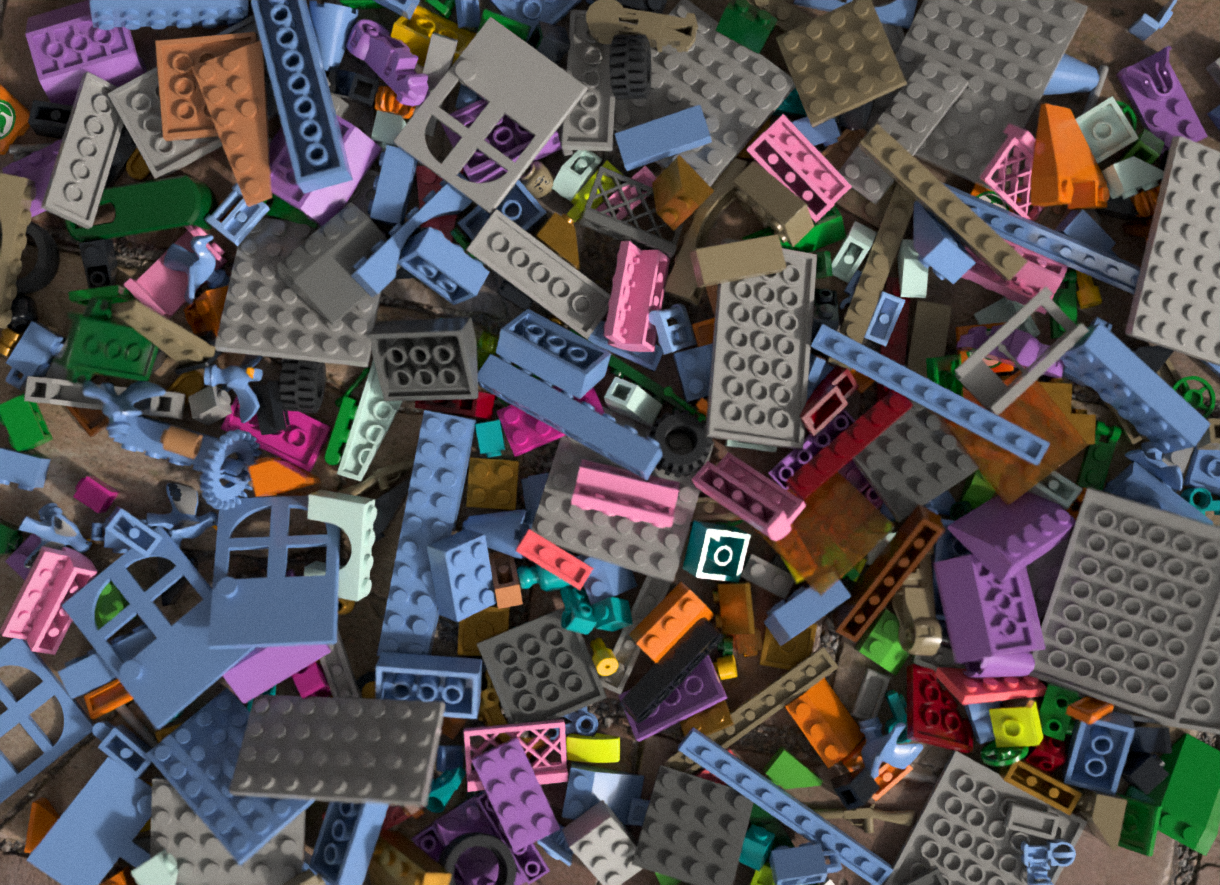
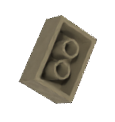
(773, 204)

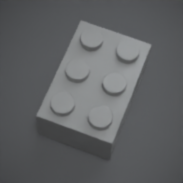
(603, 844)

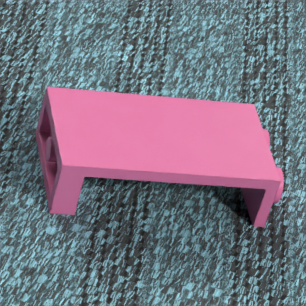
(165, 288)

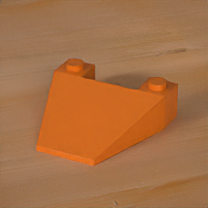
(1064, 164)

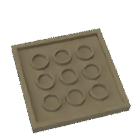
(840, 61)

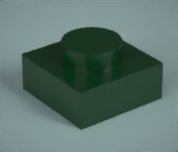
(823, 265)

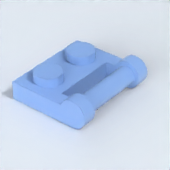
(241, 218)
(674, 336)

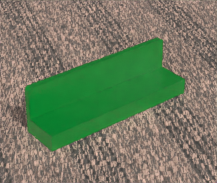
(825, 232)

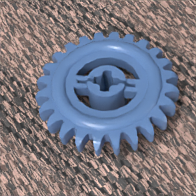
(236, 471)

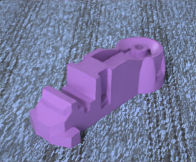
(390, 60)
(1018, 343)

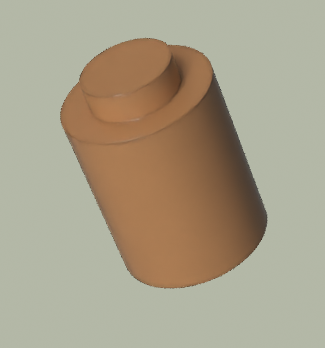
(181, 442)

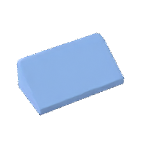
(884, 318)

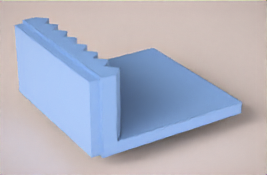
(1147, 25)
(557, 846)

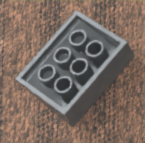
(325, 261)
(426, 359)

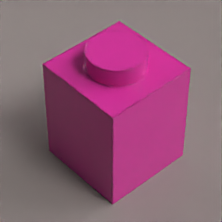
(95, 493)

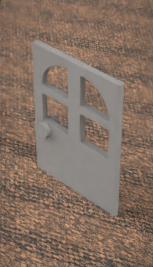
(516, 84)

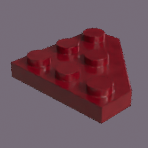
(933, 713)

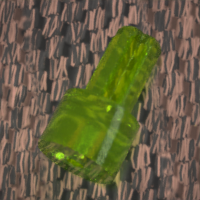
(487, 345)

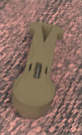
(609, 18)
(915, 610)

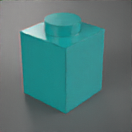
(491, 438)
(612, 614)
(756, 847)

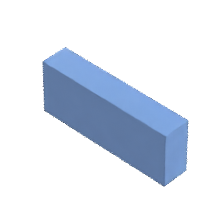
(663, 137)

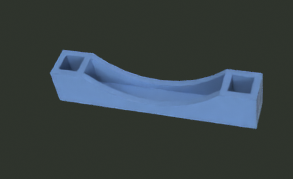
(380, 268)

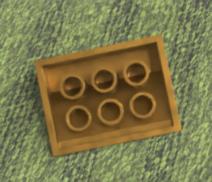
(403, 863)

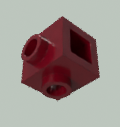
(1048, 754)

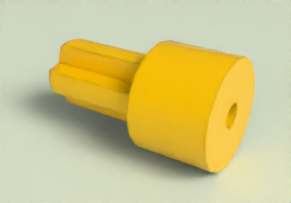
(1088, 294)
(603, 658)
(726, 667)

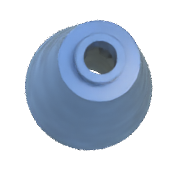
(332, 28)
(1072, 77)
(502, 529)

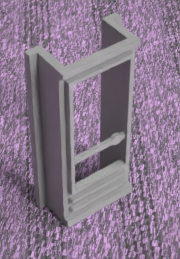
(987, 386)

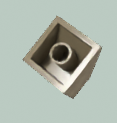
(1103, 815)

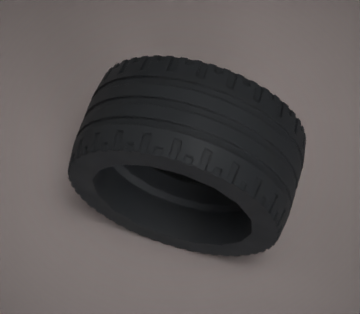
(47, 261)
(504, 856)

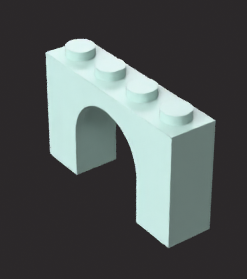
(356, 518)

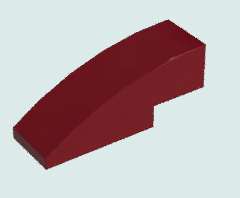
(828, 399)

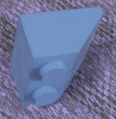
(606, 579)

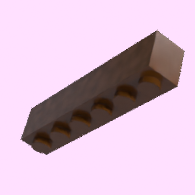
(888, 573)

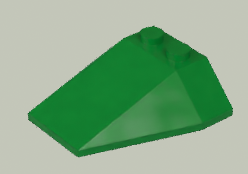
(1188, 794)

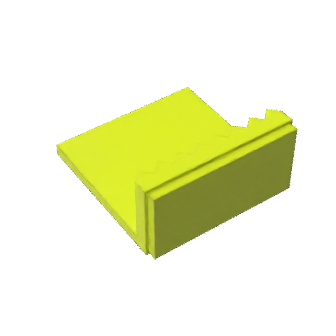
(1016, 725)

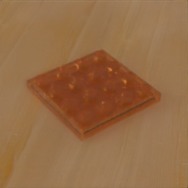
(1037, 414)
(831, 533)

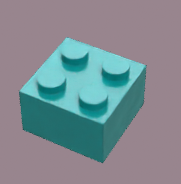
(716, 551)

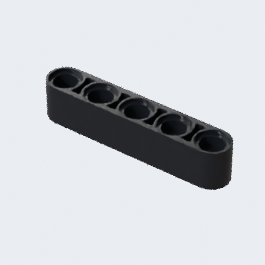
(671, 670)

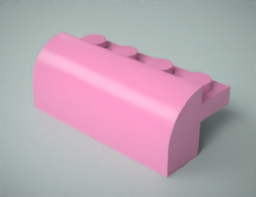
(799, 167)
(1029, 281)
(635, 293)
(625, 494)
(749, 495)
(38, 608)

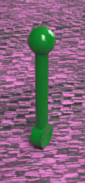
(668, 391)
(338, 401)

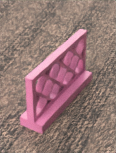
(1023, 149)
(545, 772)

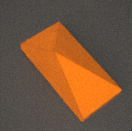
(41, 820)

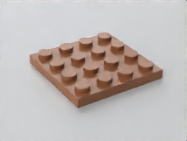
(181, 100)

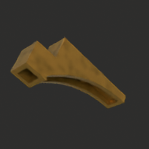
(1062, 395)

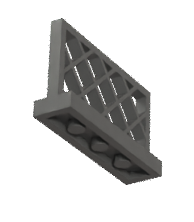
(620, 229)

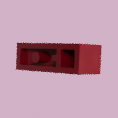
(480, 407)

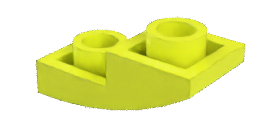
(594, 749)

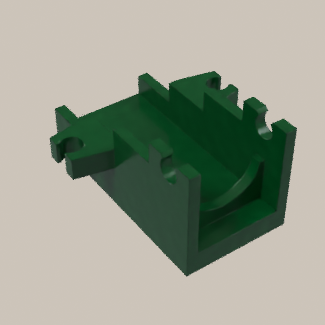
(105, 346)

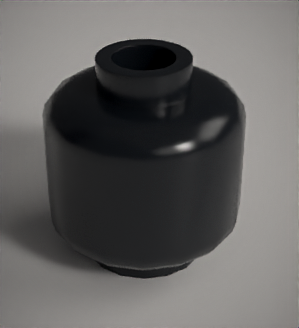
(23, 312)

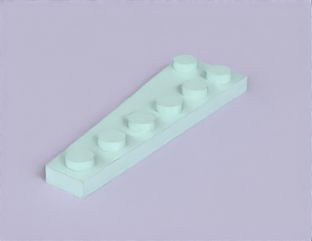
(368, 428)

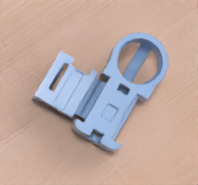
(1039, 860)

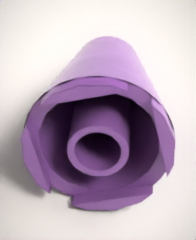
(1001, 666)

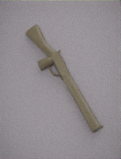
(380, 477)
(902, 817)

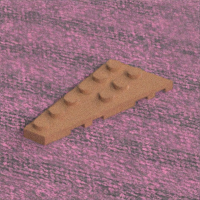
(238, 106)

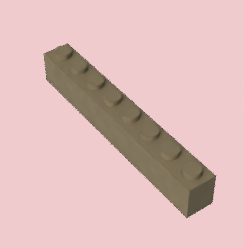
(942, 203)

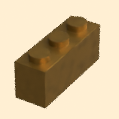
(1041, 785)

